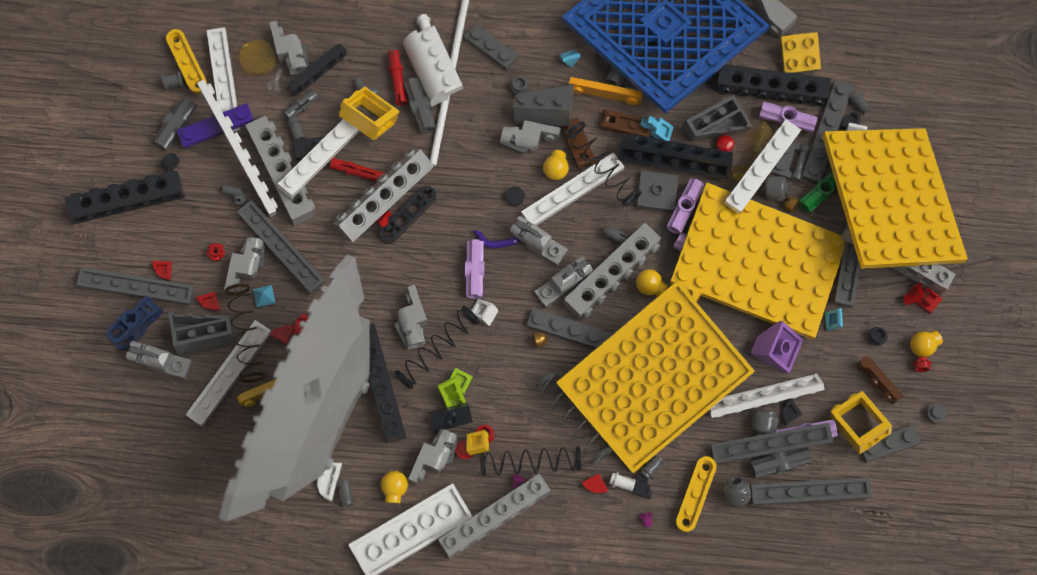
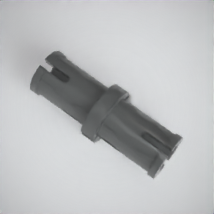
(301, 104)

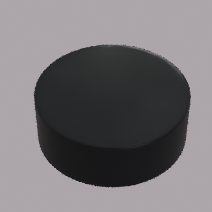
(170, 162)
(515, 196)

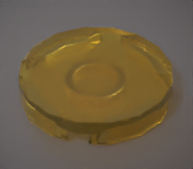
(257, 57)

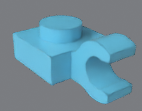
(659, 127)

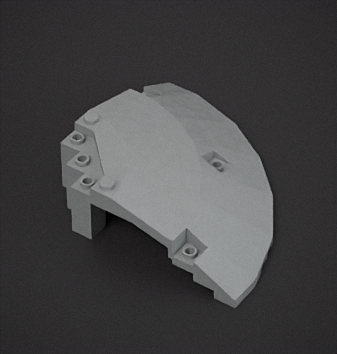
(308, 401)

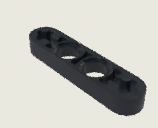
(317, 69)
(406, 213)

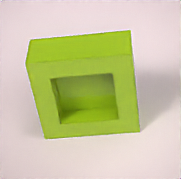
(462, 378)

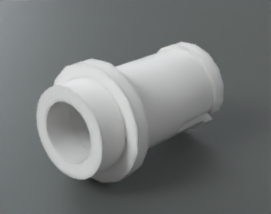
(424, 22)
(622, 482)

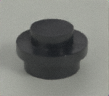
(877, 336)

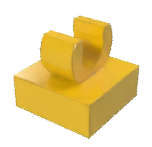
(477, 442)

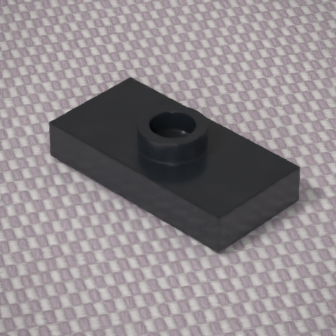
(304, 146)
(451, 417)

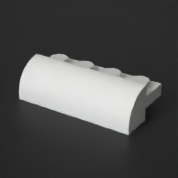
(432, 65)

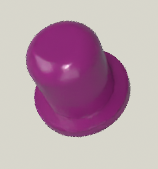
(518, 481)
(646, 519)

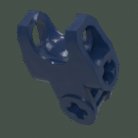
(134, 323)

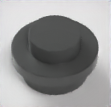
(519, 85)
(937, 413)

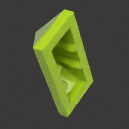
(451, 393)

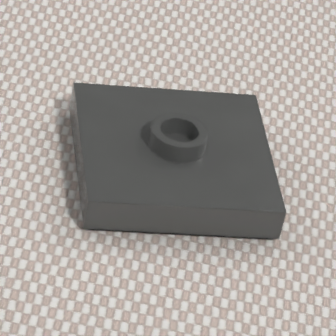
(657, 191)

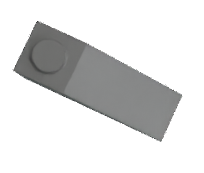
(777, 16)

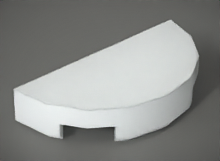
(328, 481)

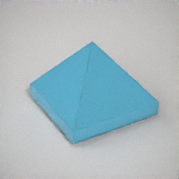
(570, 57)
(264, 296)
(833, 319)

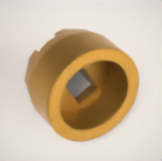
(791, 204)
(539, 339)

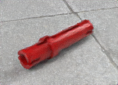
(397, 78)
(354, 169)

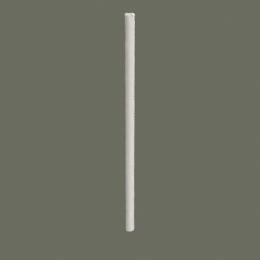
(444, 105)

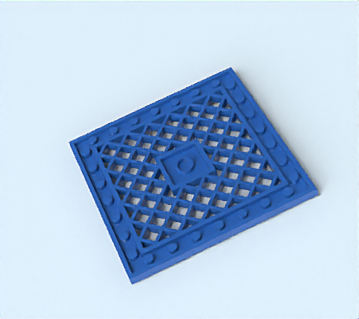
(665, 26)

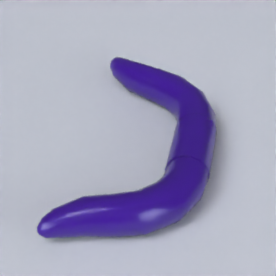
(496, 244)

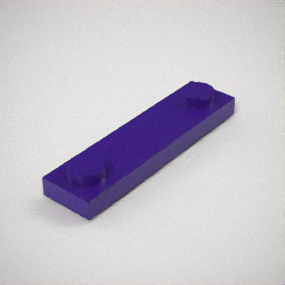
(210, 127)

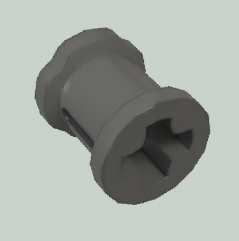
(172, 80)

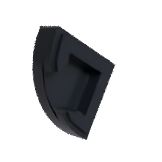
(851, 118)
(790, 412)
(642, 488)

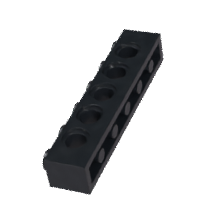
(818, 85)
(675, 156)
(134, 201)
(383, 391)

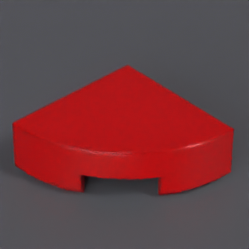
(383, 220)
(163, 269)
(914, 295)
(209, 301)
(296, 326)
(282, 334)
(595, 485)

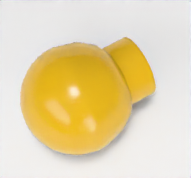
(556, 165)
(650, 283)
(925, 343)
(394, 485)

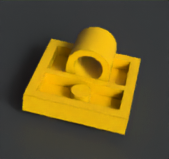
(800, 52)

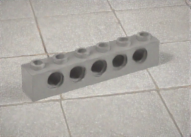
(258, 130)
(420, 166)
(643, 236)
(931, 276)
(494, 516)

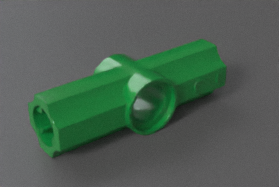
(817, 196)

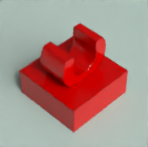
(930, 301)

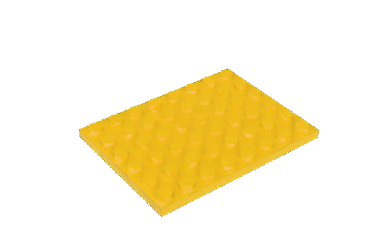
(893, 198)
(760, 261)
(655, 376)

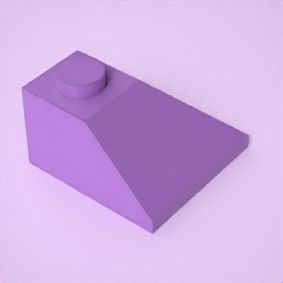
(777, 347)

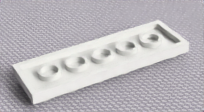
(410, 531)

